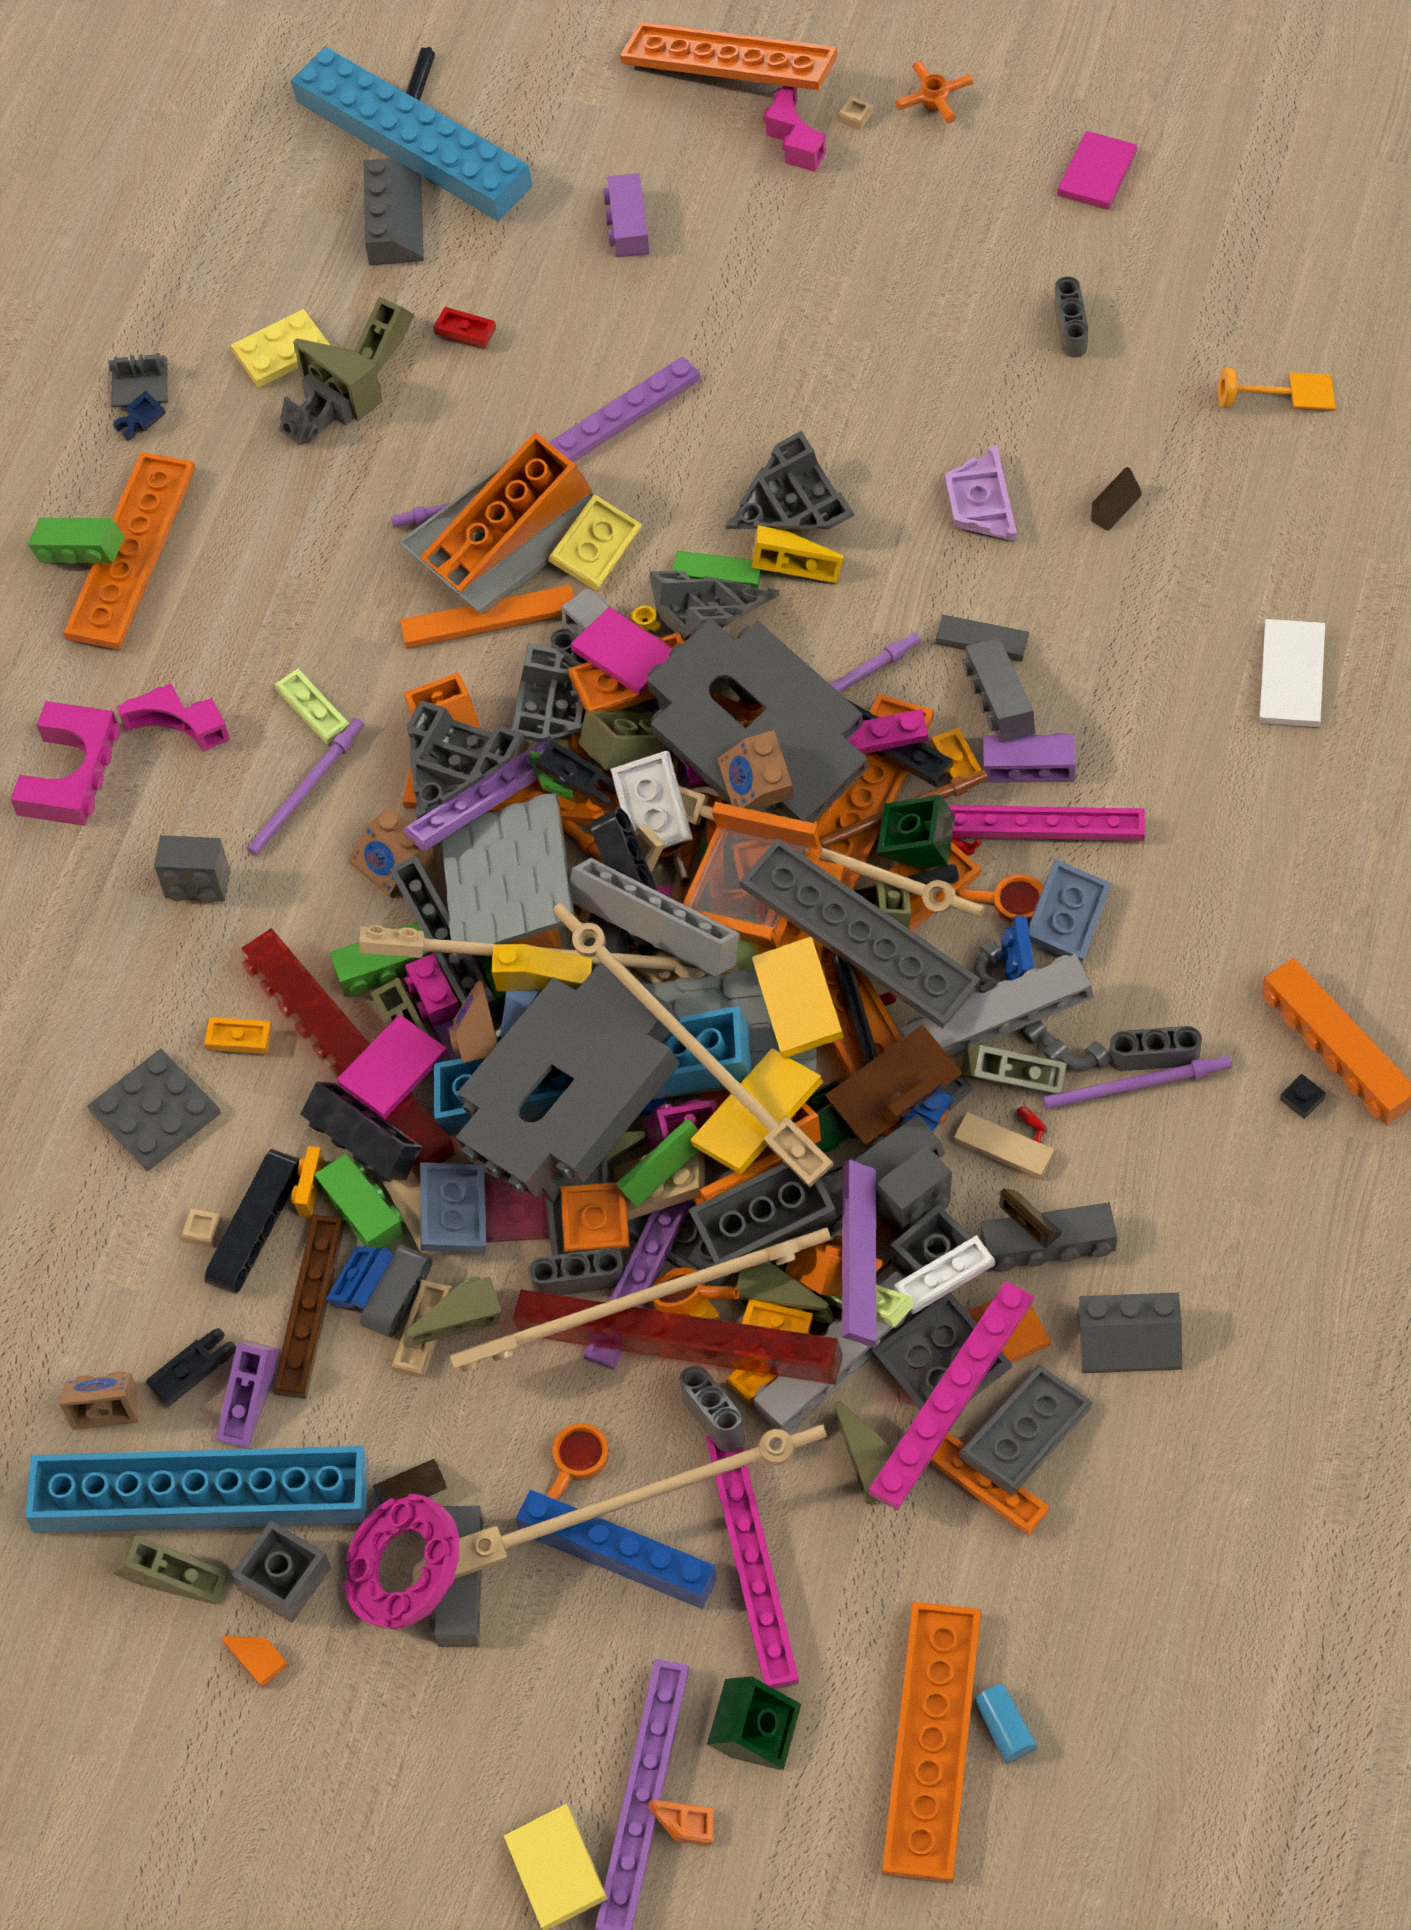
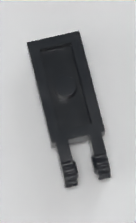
(576, 774)
(190, 1367)

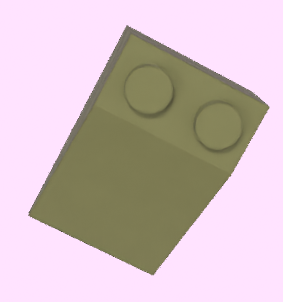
(342, 371)
(619, 737)

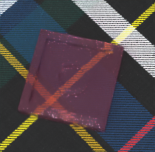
(512, 1214)

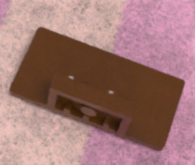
(893, 1085)

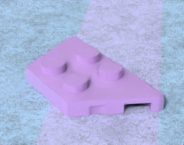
(980, 497)

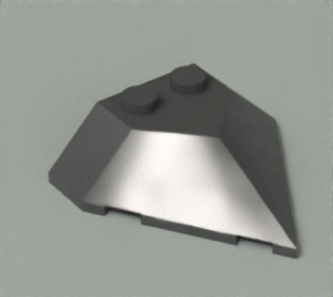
(791, 492)
(688, 601)
(547, 698)
(452, 755)

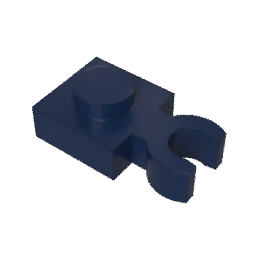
(141, 413)

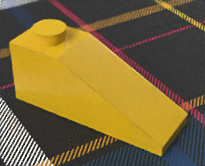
(793, 555)
(532, 967)

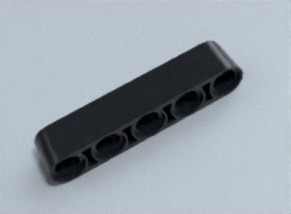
(623, 853)
(253, 1222)

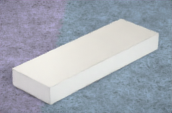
(946, 1273)

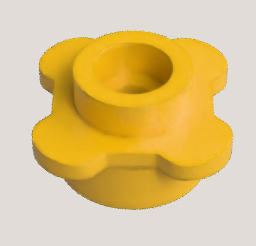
(648, 614)

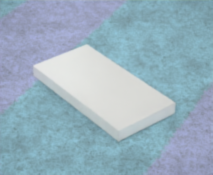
(1292, 673)

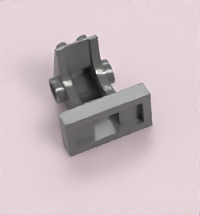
(320, 402)

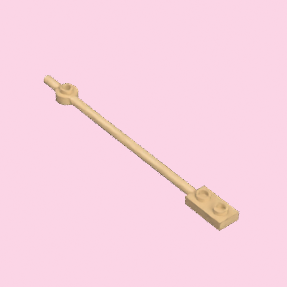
(696, 808)
(412, 943)
(784, 1138)
(501, 1347)
(489, 1547)

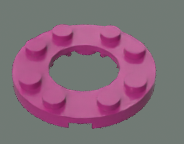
(365, 1551)

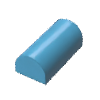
(1005, 1723)

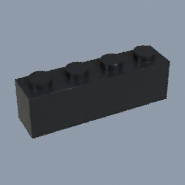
(361, 1131)

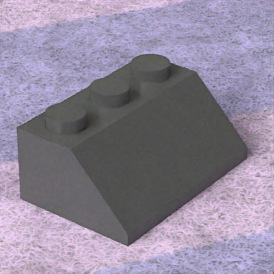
(1130, 1332)

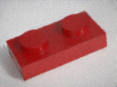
(464, 327)

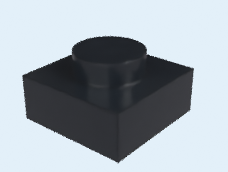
(1302, 1096)

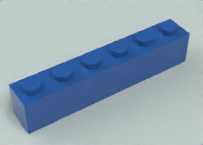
(623, 1551)

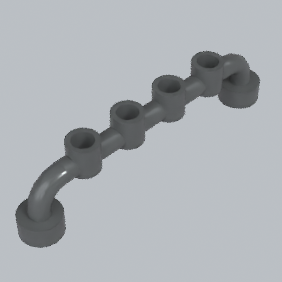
(1055, 1049)

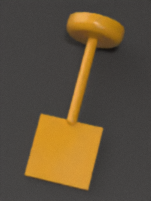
(1306, 389)

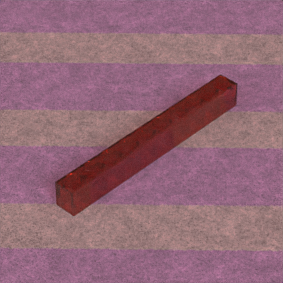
(333, 1034)
(688, 1338)

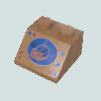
(756, 772)
(384, 847)
(473, 1027)
(100, 1400)

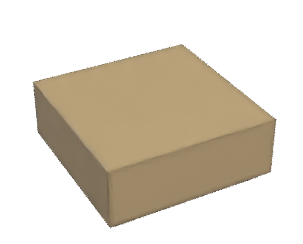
(855, 112)
(201, 1227)

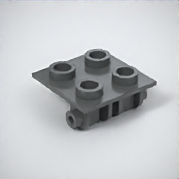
(136, 376)

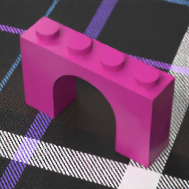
(73, 796)

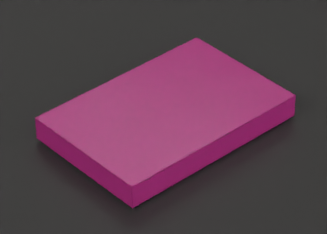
(1097, 170)
(621, 649)
(392, 1066)

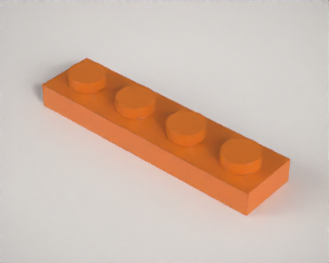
(1020, 1510)

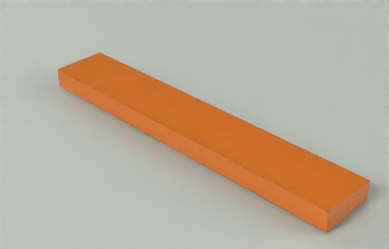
(467, 621)

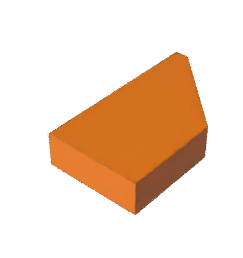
(257, 1657)
(685, 1821)

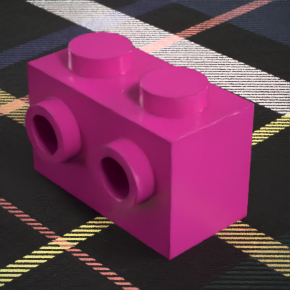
(432, 991)
(668, 1118)

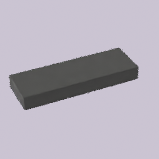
(963, 632)

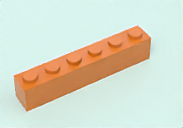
(1338, 1041)

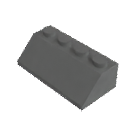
(392, 212)
(761, 1213)

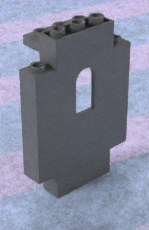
(799, 704)
(599, 1040)

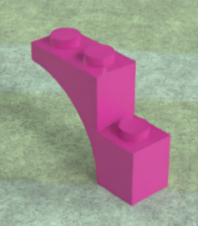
(801, 143)
(164, 708)

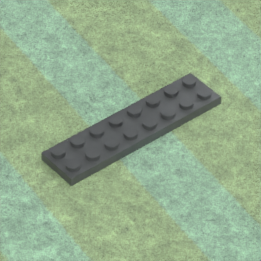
(860, 933)

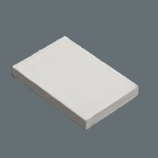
(652, 797)

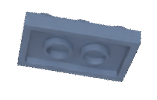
(1068, 910)
(452, 1208)

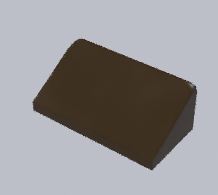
(1115, 500)
(1028, 1217)
(421, 1480)

